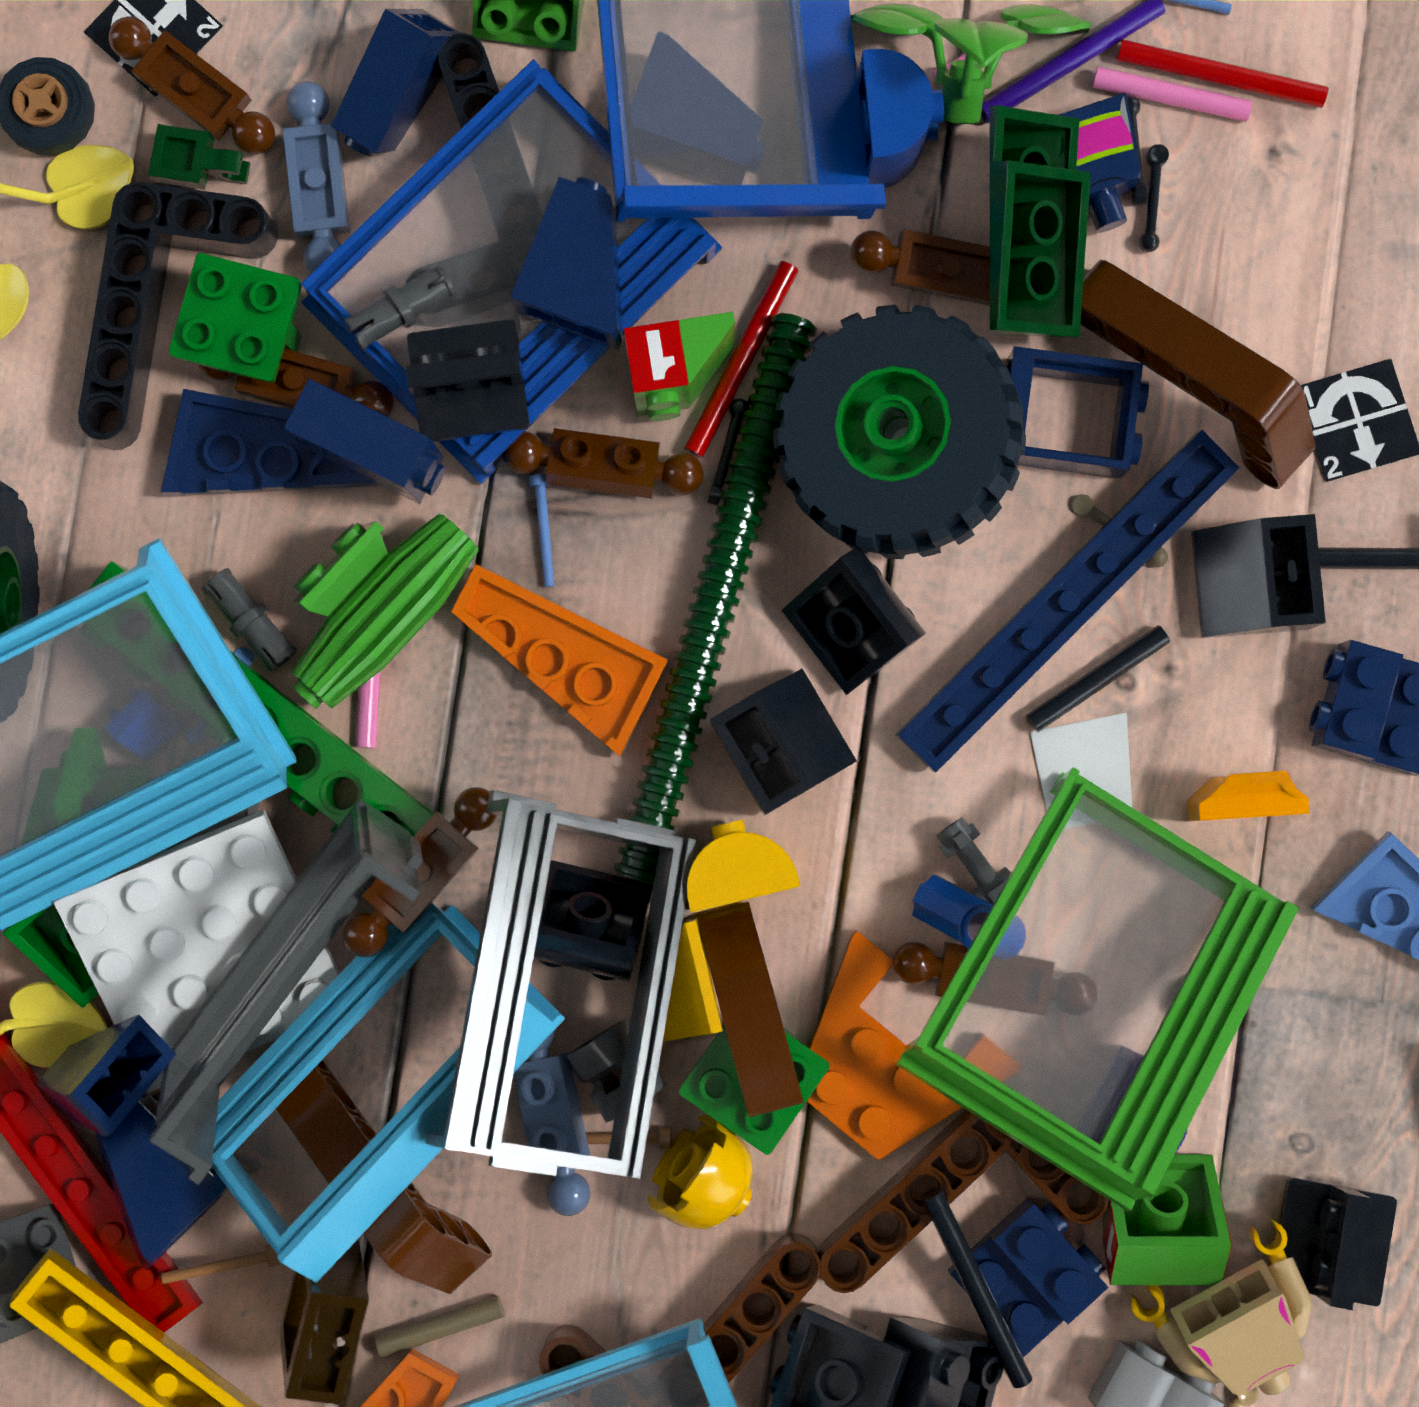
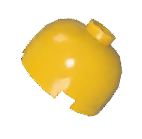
(703, 1177)

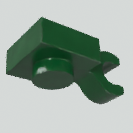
(188, 157)

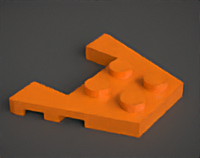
(863, 1087)

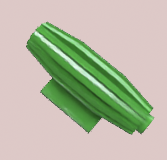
(374, 602)

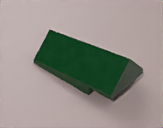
(1036, 224)

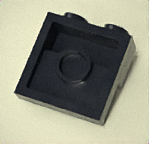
(837, 1364)

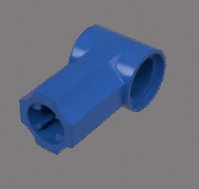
(950, 909)

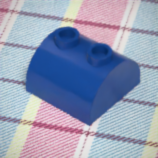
(897, 114)

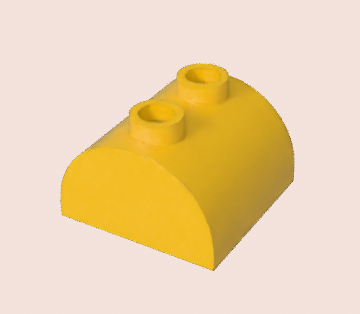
(738, 868)

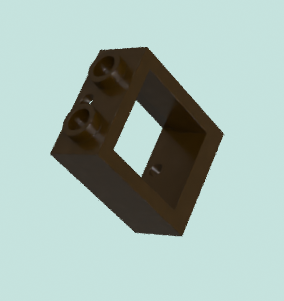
(314, 1320)

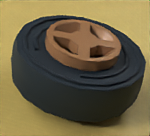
(33, 89)

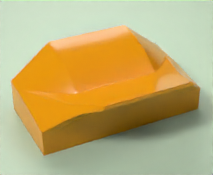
(1247, 797)

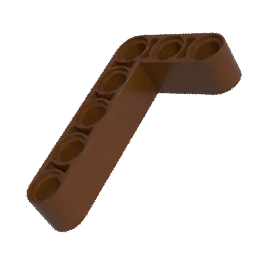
(1244, 387)
(953, 1180)
(410, 1233)
(730, 1316)

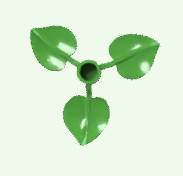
(981, 42)

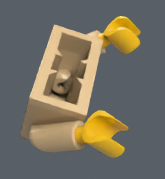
(1242, 1327)

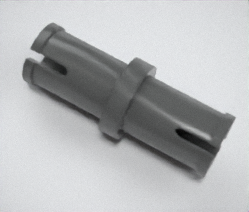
(400, 306)
(249, 619)

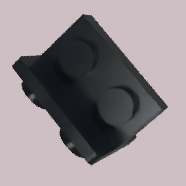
(467, 380)
(1338, 1240)

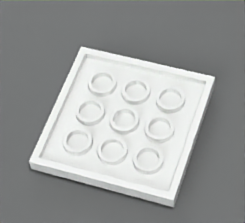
(178, 924)

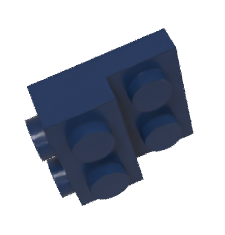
(1369, 707)
(1036, 1273)

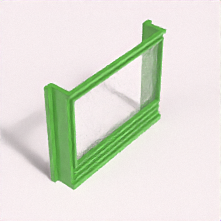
(1101, 992)

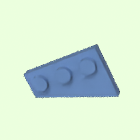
(1379, 896)

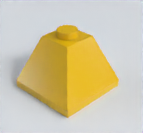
(692, 1001)

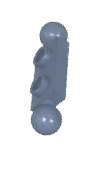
(315, 174)
(554, 1121)

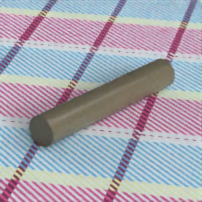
(439, 1326)

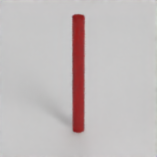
(1222, 73)
(741, 359)

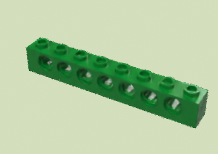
(333, 756)

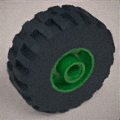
(888, 377)

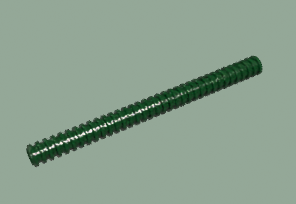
(716, 593)

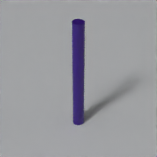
(1075, 56)

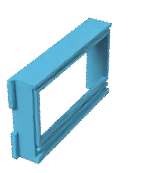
(399, 1149)

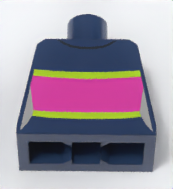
(1111, 156)

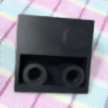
(1258, 576)
(782, 741)
(944, 1365)

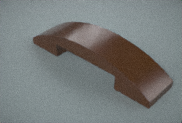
(749, 1010)

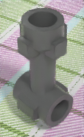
(959, 840)

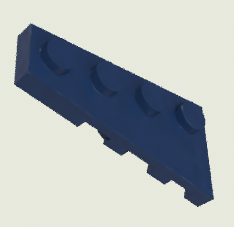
(243, 448)

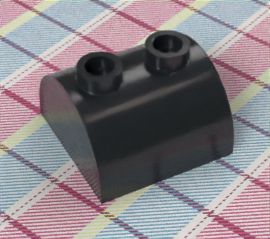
(853, 620)
(592, 921)

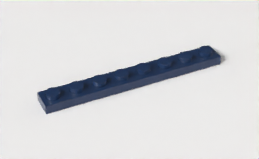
(1067, 600)

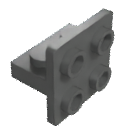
(22, 1245)

